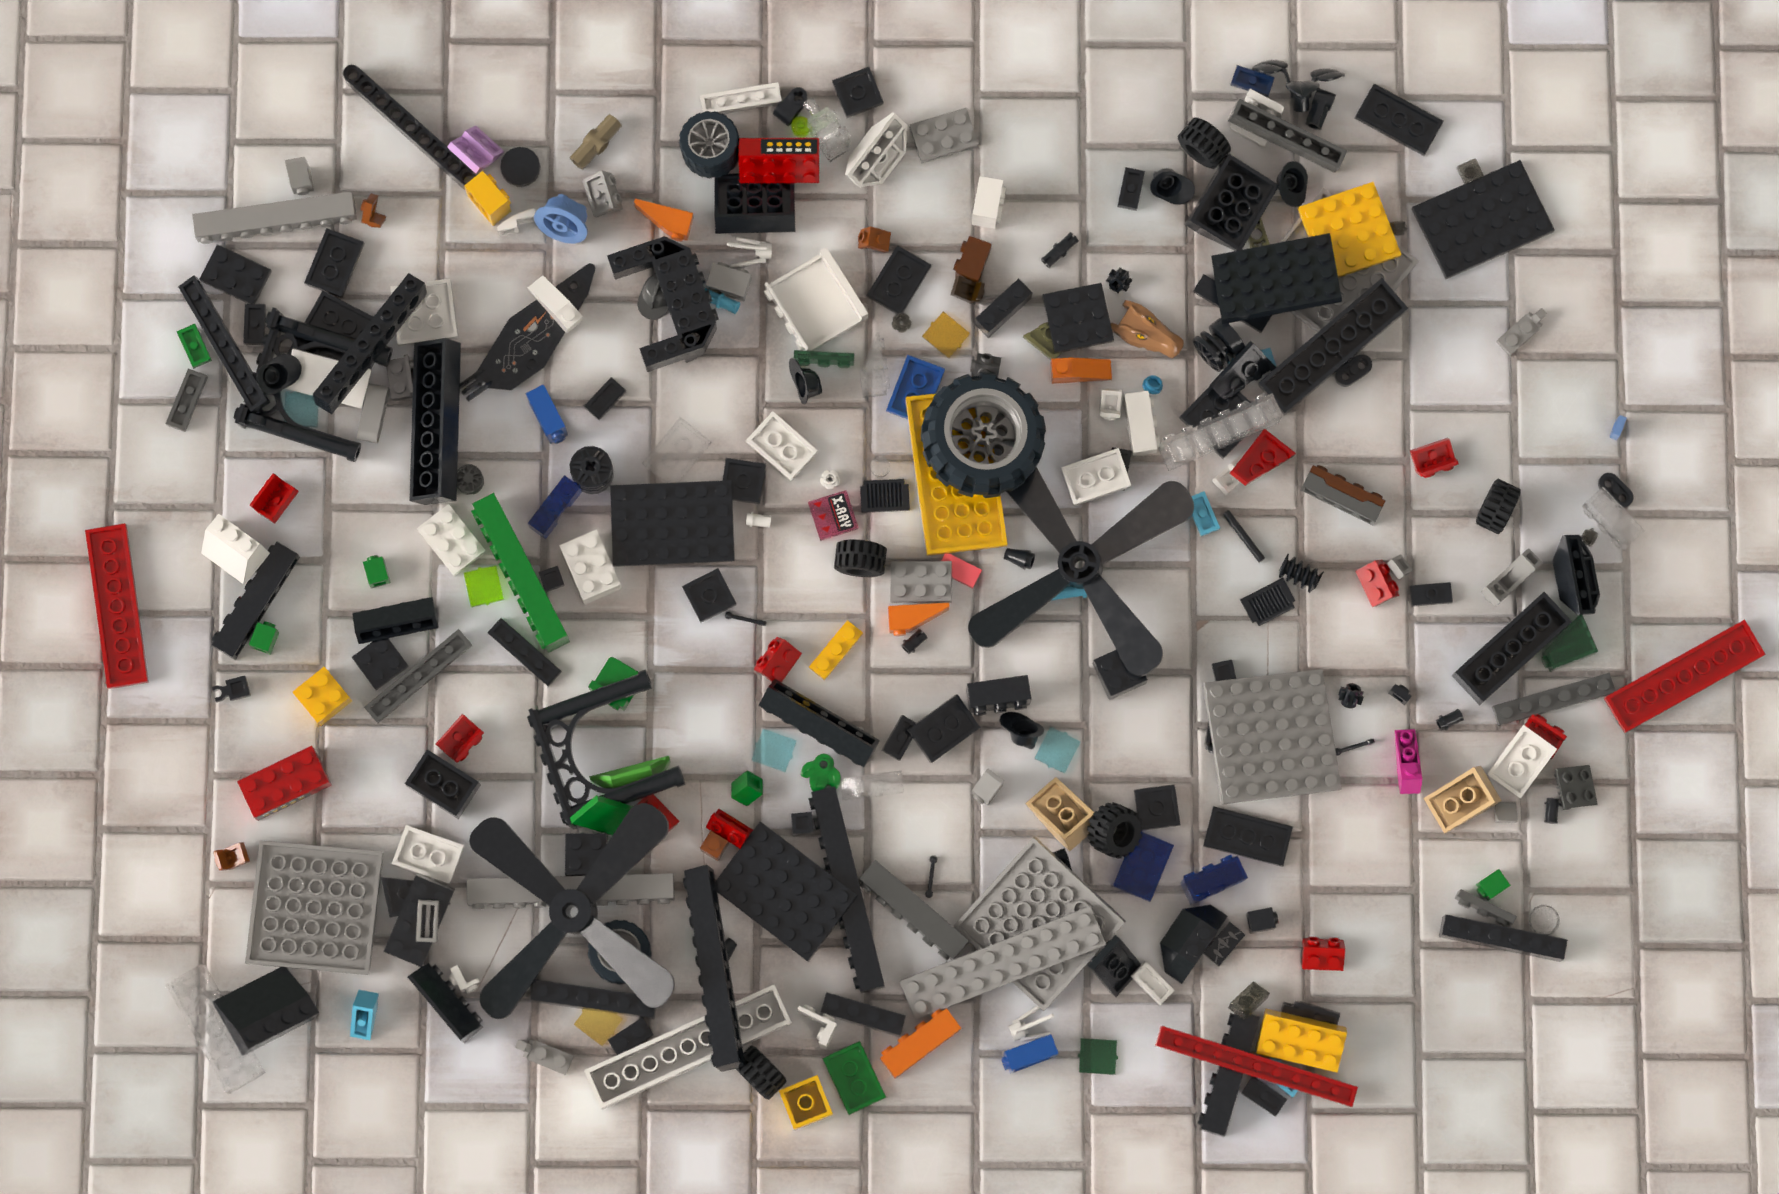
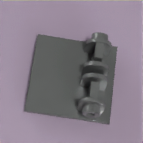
(1575, 787)

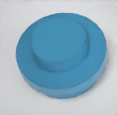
(1152, 384)

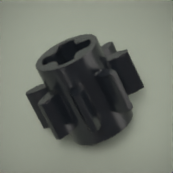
(1119, 280)
(1351, 695)

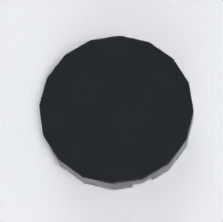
(520, 166)

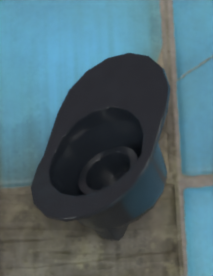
(1293, 183)
(1172, 187)
(278, 373)
(805, 380)
(1022, 729)

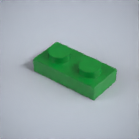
(194, 346)

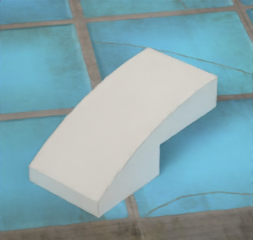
(511, 224)
(1226, 481)

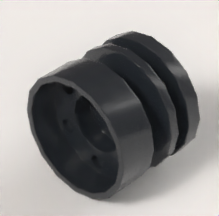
(1218, 345)
(591, 481)

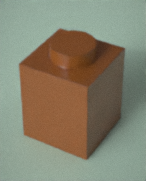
(714, 846)

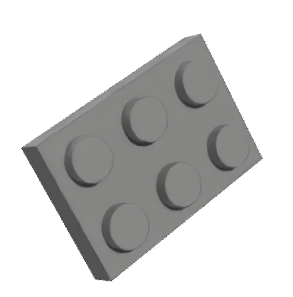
(943, 135)
(921, 582)

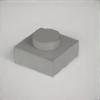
(1399, 566)

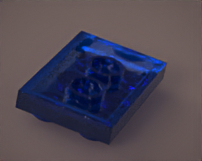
(1144, 867)

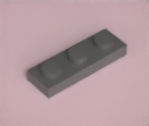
(186, 400)
(1485, 908)

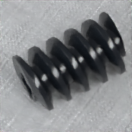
(1299, 573)

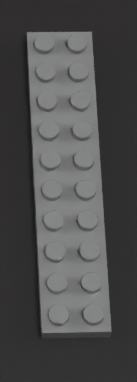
(1003, 962)

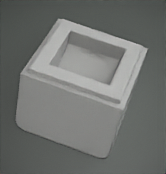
(1506, 812)

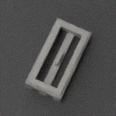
(428, 903)

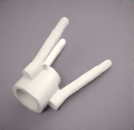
(762, 250)
(1020, 1030)

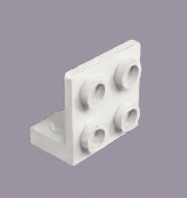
(1263, 103)
(825, 1034)

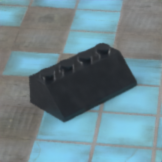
(446, 1002)

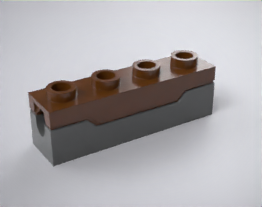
(1343, 495)

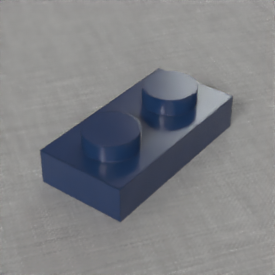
(1250, 79)

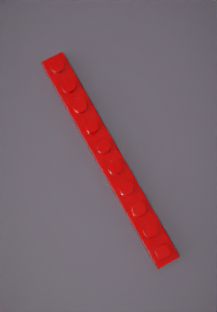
(1256, 1066)

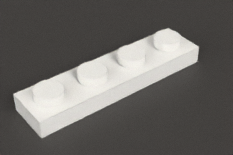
(741, 98)

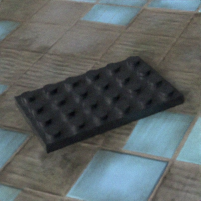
(1483, 219)
(1276, 278)
(672, 523)
(784, 891)

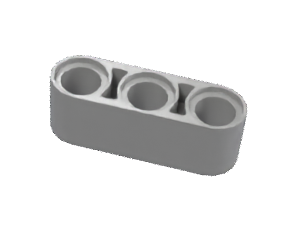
(373, 413)

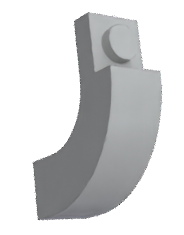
(1511, 577)

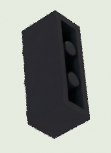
(1003, 308)

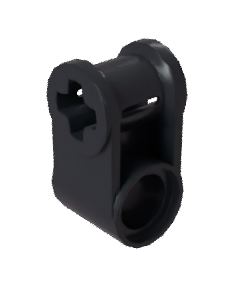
(789, 108)

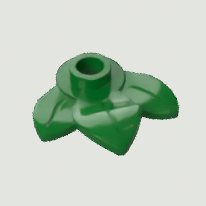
(821, 776)

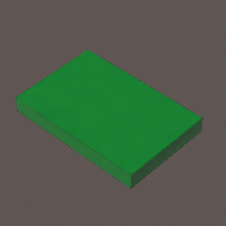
(601, 815)
(854, 1077)

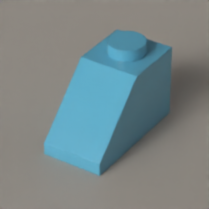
(364, 1014)

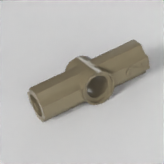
(595, 141)

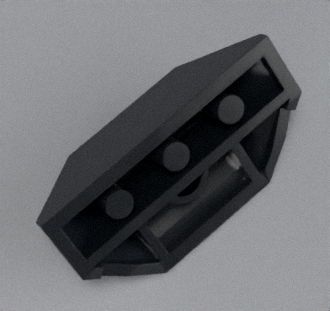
(1576, 575)
(1189, 939)

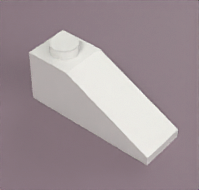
(556, 304)

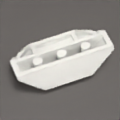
(878, 152)

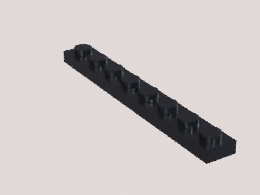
(223, 344)

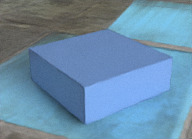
(1618, 427)

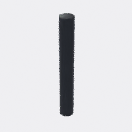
(1243, 536)

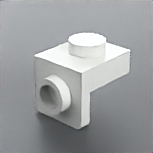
(1110, 403)
(458, 979)

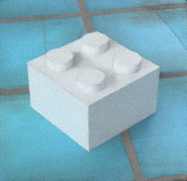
(987, 201)

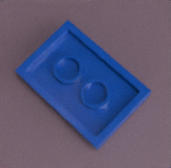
(915, 379)

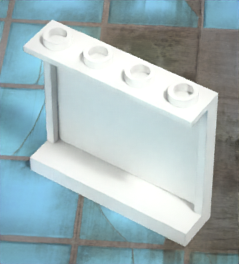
(816, 302)

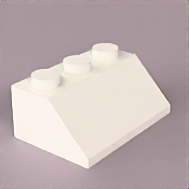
(233, 549)

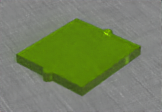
(483, 586)

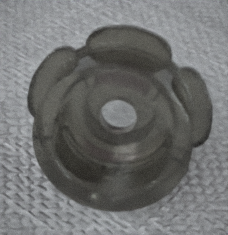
(1398, 227)
(896, 322)
(1589, 537)

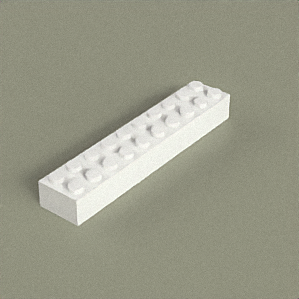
(681, 1050)

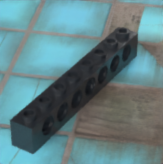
(370, 343)

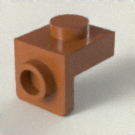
(369, 215)
(874, 239)
(231, 857)

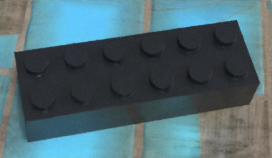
(1511, 648)

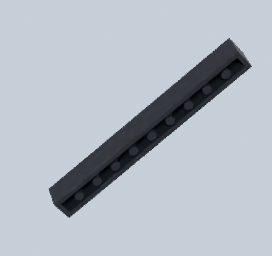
(842, 867)
(714, 968)

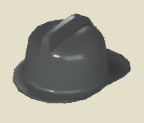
(651, 299)

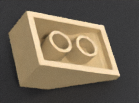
(1462, 799)
(1061, 813)

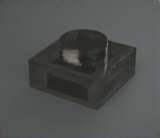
(1470, 171)

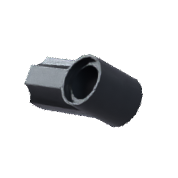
(1321, 105)

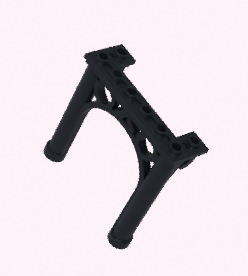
(291, 430)
(580, 706)

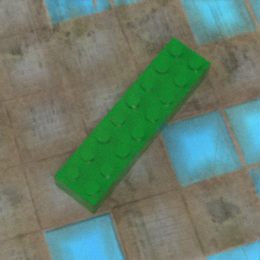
(522, 575)

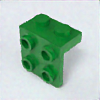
(612, 672)

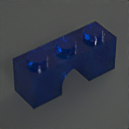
(549, 512)

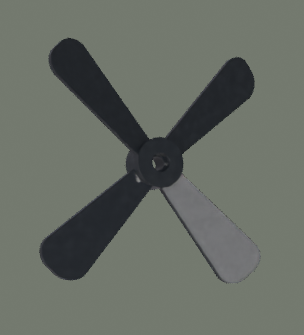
(1153, 516)
(632, 841)

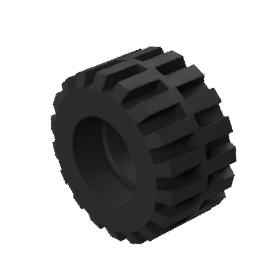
(1204, 143)
(1498, 506)
(860, 558)
(1126, 835)
(761, 1073)

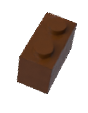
(973, 259)

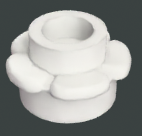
(830, 474)

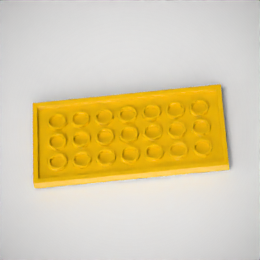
(949, 518)

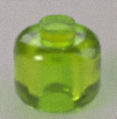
(800, 127)

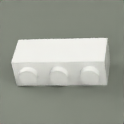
(1141, 423)

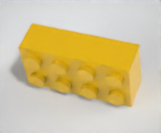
(1301, 1040)

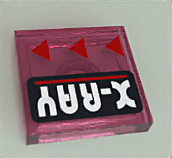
(833, 515)

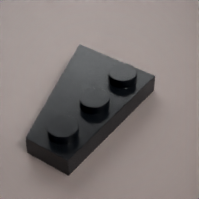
(1243, 369)
(395, 894)

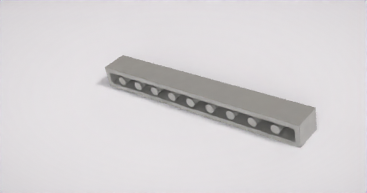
(629, 888)

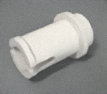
(758, 520)

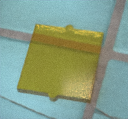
(946, 335)
(598, 1024)

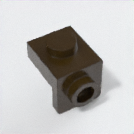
(967, 290)

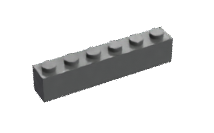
(1287, 135)
(914, 910)

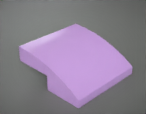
(475, 149)

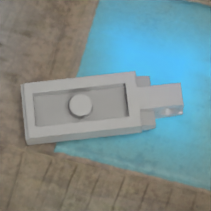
(1521, 331)
(546, 1055)

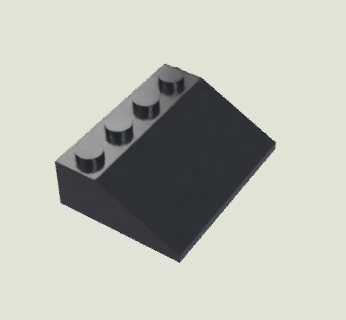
(1232, 204)
(753, 206)
(265, 1009)

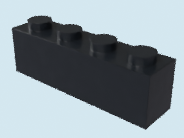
(395, 620)
(863, 1014)

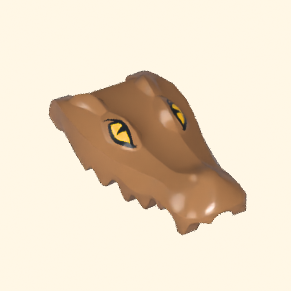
(1145, 330)

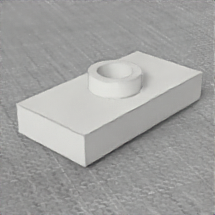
(1152, 983)

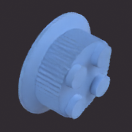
(562, 219)

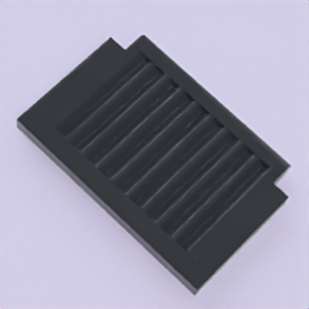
(884, 496)
(1268, 602)

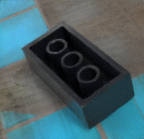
(403, 937)

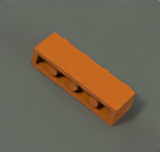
(920, 1043)

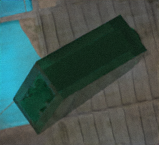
(1570, 646)

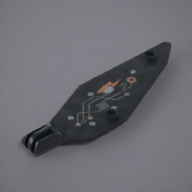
(526, 341)

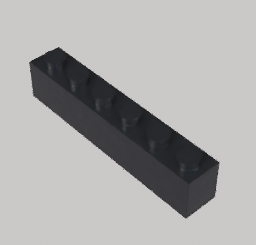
(255, 601)
(819, 723)
(1503, 938)
(590, 999)
(1225, 1081)

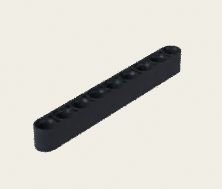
(403, 121)

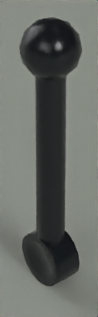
(728, 615)
(1339, 751)
(933, 859)

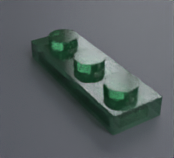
(824, 359)

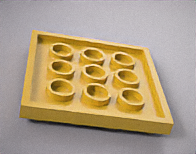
(1356, 227)

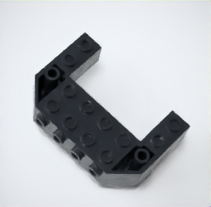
(683, 295)

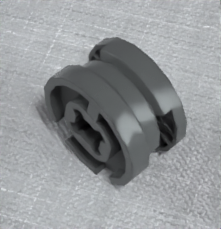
(469, 479)

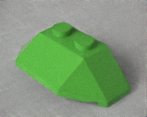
(630, 774)

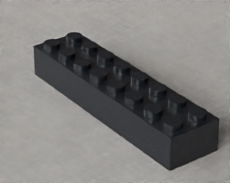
(1333, 346)
(435, 421)

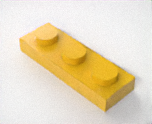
(836, 650)

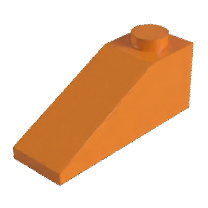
(670, 220)
(1080, 370)
(910, 617)

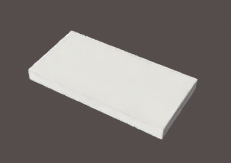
(315, 370)

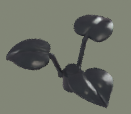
(1299, 90)

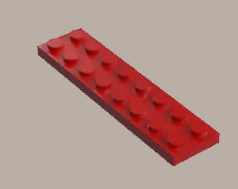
(116, 606)
(1684, 676)

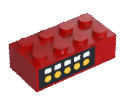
(779, 160)
(284, 783)

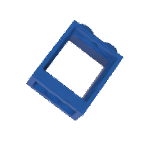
(547, 414)
(1029, 1054)

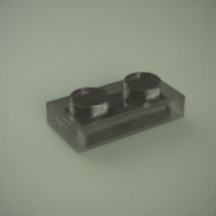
(1248, 1000)

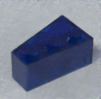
(1213, 879)

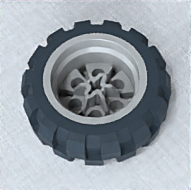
(988, 397)

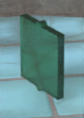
(1097, 1056)

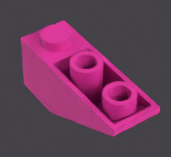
(1408, 762)

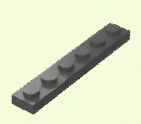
(418, 676)
(1553, 699)

